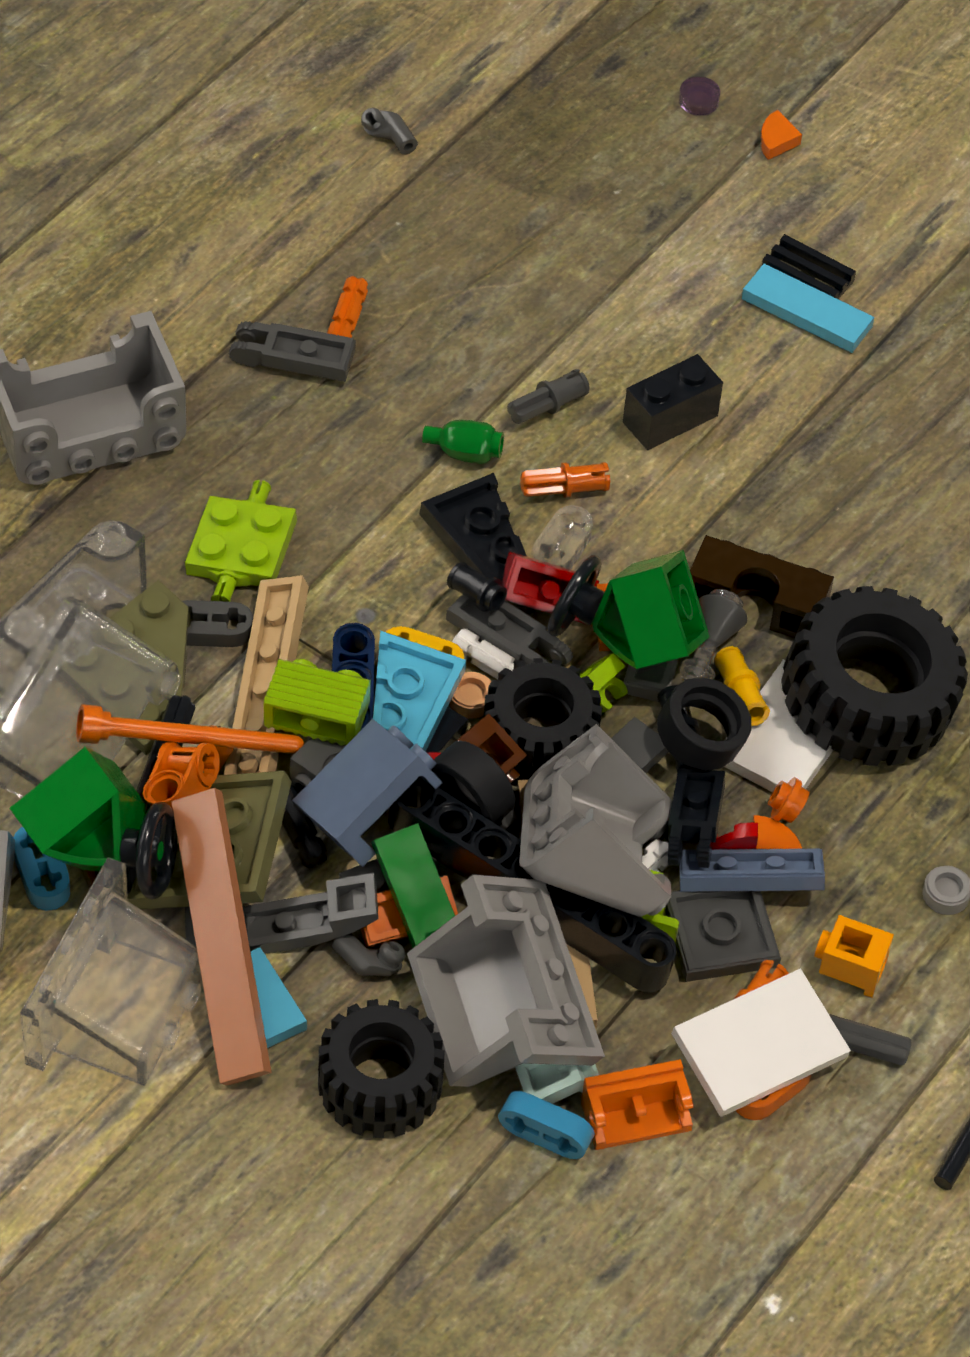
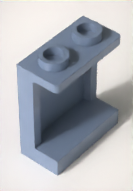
(363, 785)

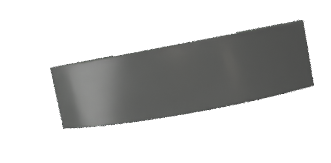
(308, 918)

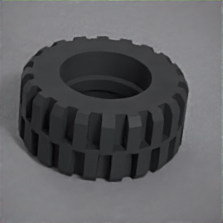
(888, 632)

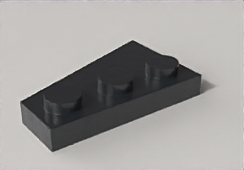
(474, 525)

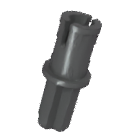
(549, 396)

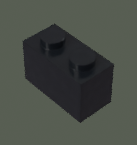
(672, 402)

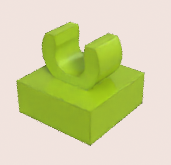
(603, 675)

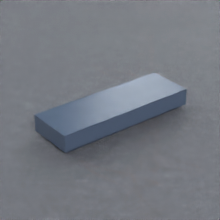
(754, 870)

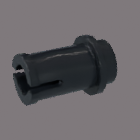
(485, 591)

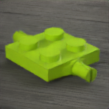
(240, 541)

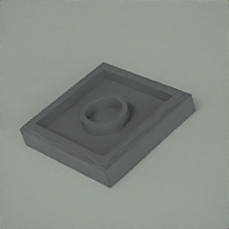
(721, 933)

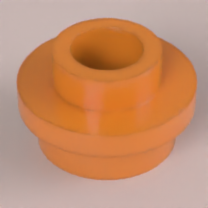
(788, 800)

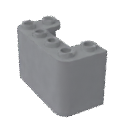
(93, 407)

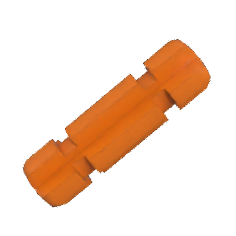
(348, 307)

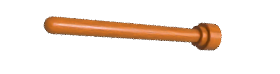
(96, 725)

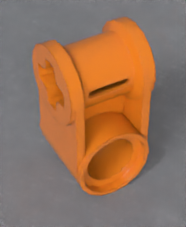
(180, 772)

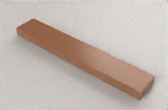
(221, 937)

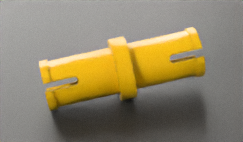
(742, 681)

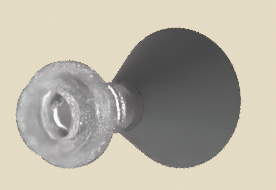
(723, 618)

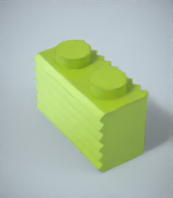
(316, 701)

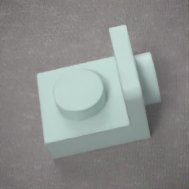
(554, 1081)

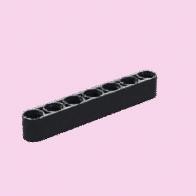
(582, 929)

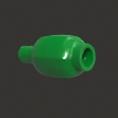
(466, 440)

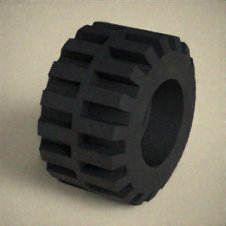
(546, 692)
(385, 1034)

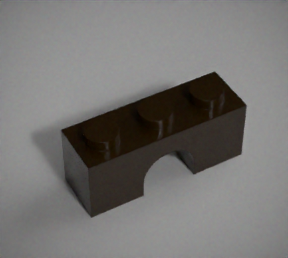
(745, 572)

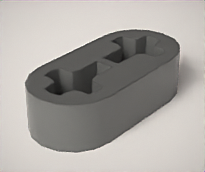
(211, 623)

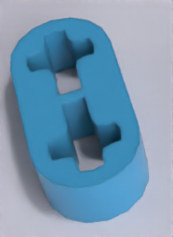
(32, 870)
(546, 1125)

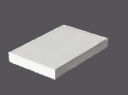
(778, 746)
(760, 1042)

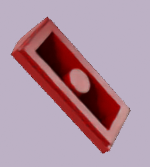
(535, 582)

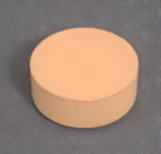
(470, 695)

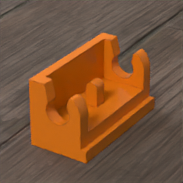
(637, 1104)

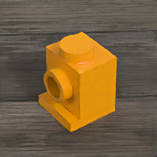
(854, 953)

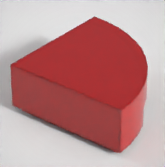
(743, 837)

